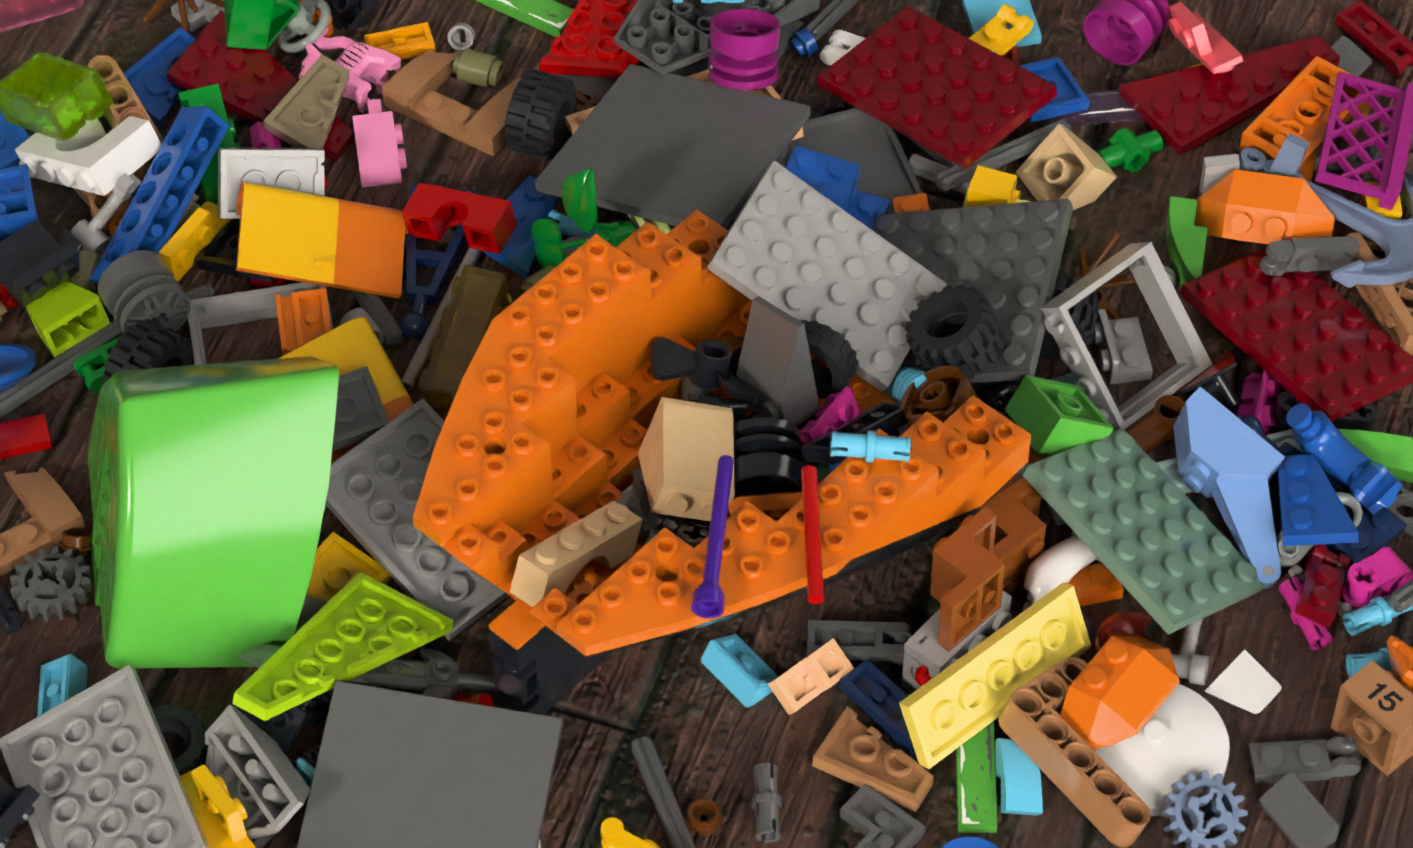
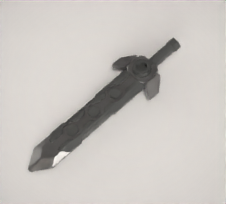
(435, 675)

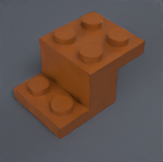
(1017, 531)
(966, 578)

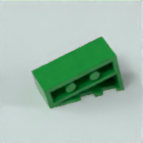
(211, 97)

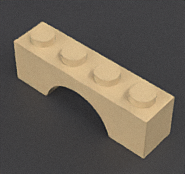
(603, 535)

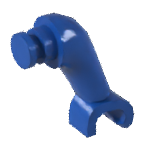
(1341, 459)

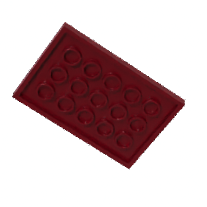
(937, 86)
(1302, 335)

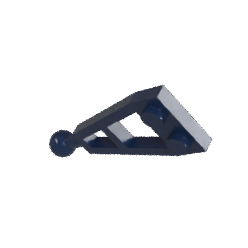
(415, 323)
(1374, 530)

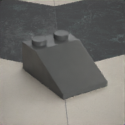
(777, 365)

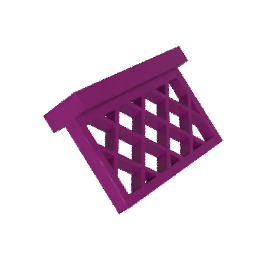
(1394, 150)

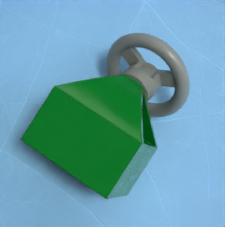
(260, 22)

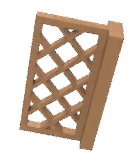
(1385, 300)

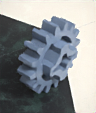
(1212, 798)

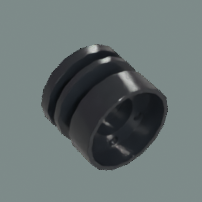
(766, 456)

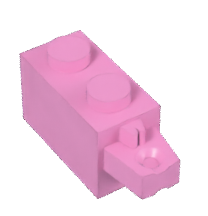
(377, 146)

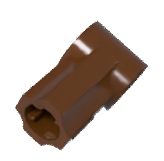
(1158, 424)

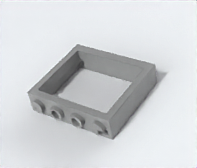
(235, 309)
(1168, 313)

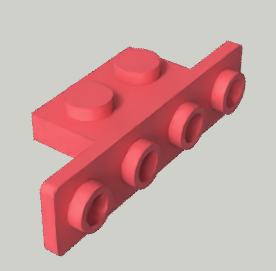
(1203, 39)

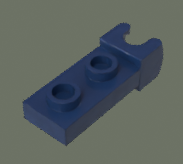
(880, 700)

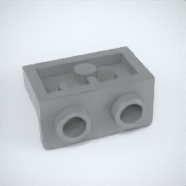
(1122, 349)

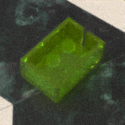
(53, 96)

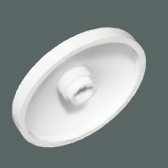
(1176, 740)

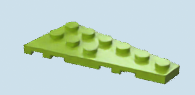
(344, 639)

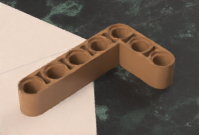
(116, 113)
(1066, 759)

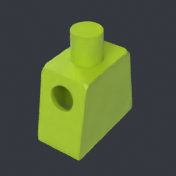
(67, 316)

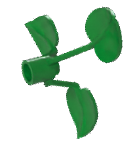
(580, 205)

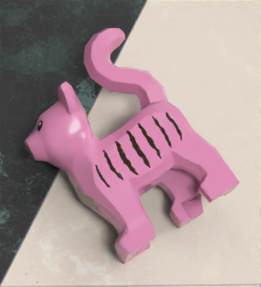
(363, 62)

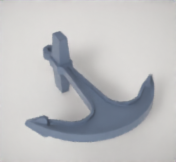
(1391, 235)

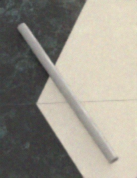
(434, 329)

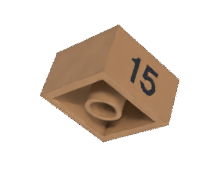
(1377, 715)

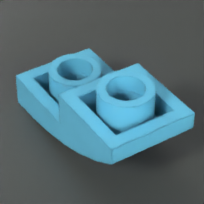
(1019, 780)

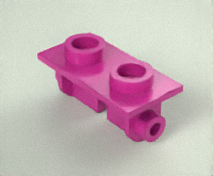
(1261, 392)
(836, 411)

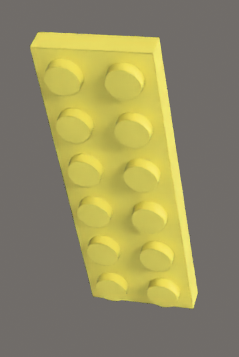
(979, 683)

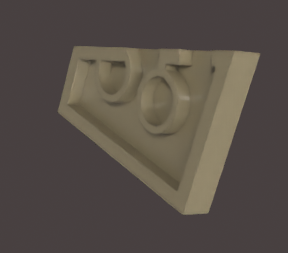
(310, 106)

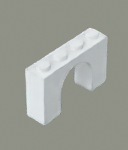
(91, 158)

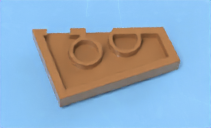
(864, 758)

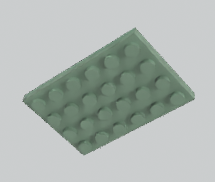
(1144, 530)

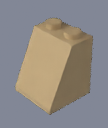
(683, 456)

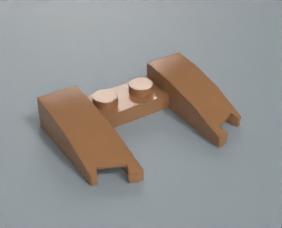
(414, 95)
(50, 512)

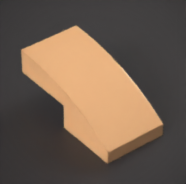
(811, 676)

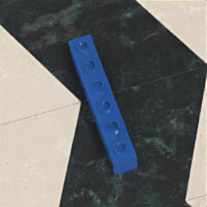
(167, 185)

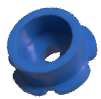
(804, 43)

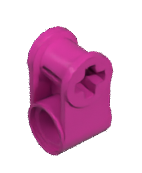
(1375, 577)

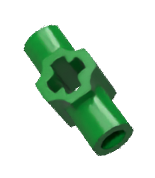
(1130, 150)

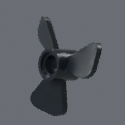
(705, 365)

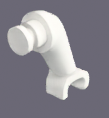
(1055, 567)

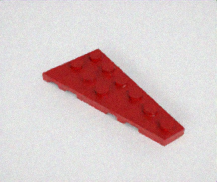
(588, 41)

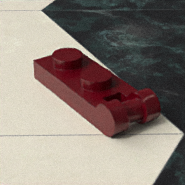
(1376, 36)
(1322, 585)

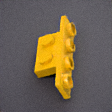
(192, 239)
(215, 810)

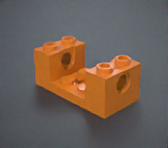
(1303, 112)

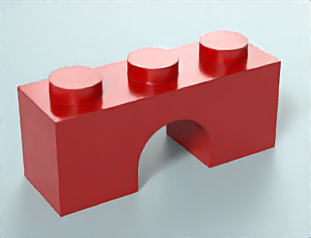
(485, 219)

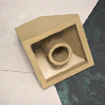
(1065, 170)

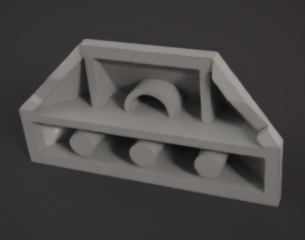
(254, 772)

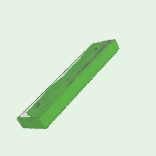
(541, 14)
(977, 783)

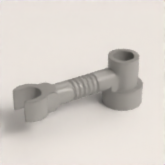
(92, 234)
(1187, 663)

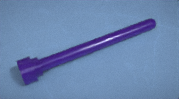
(708, 598)

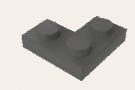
(880, 821)

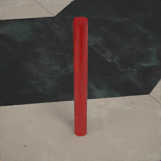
(812, 535)

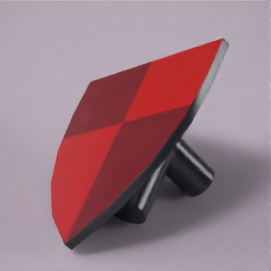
(1218, 381)

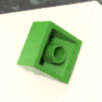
(1056, 415)

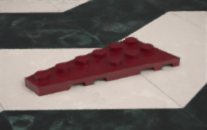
(247, 78)
(1198, 105)

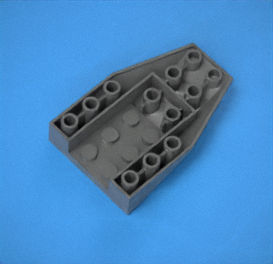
(678, 34)

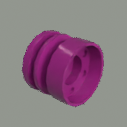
(1125, 28)
(744, 49)

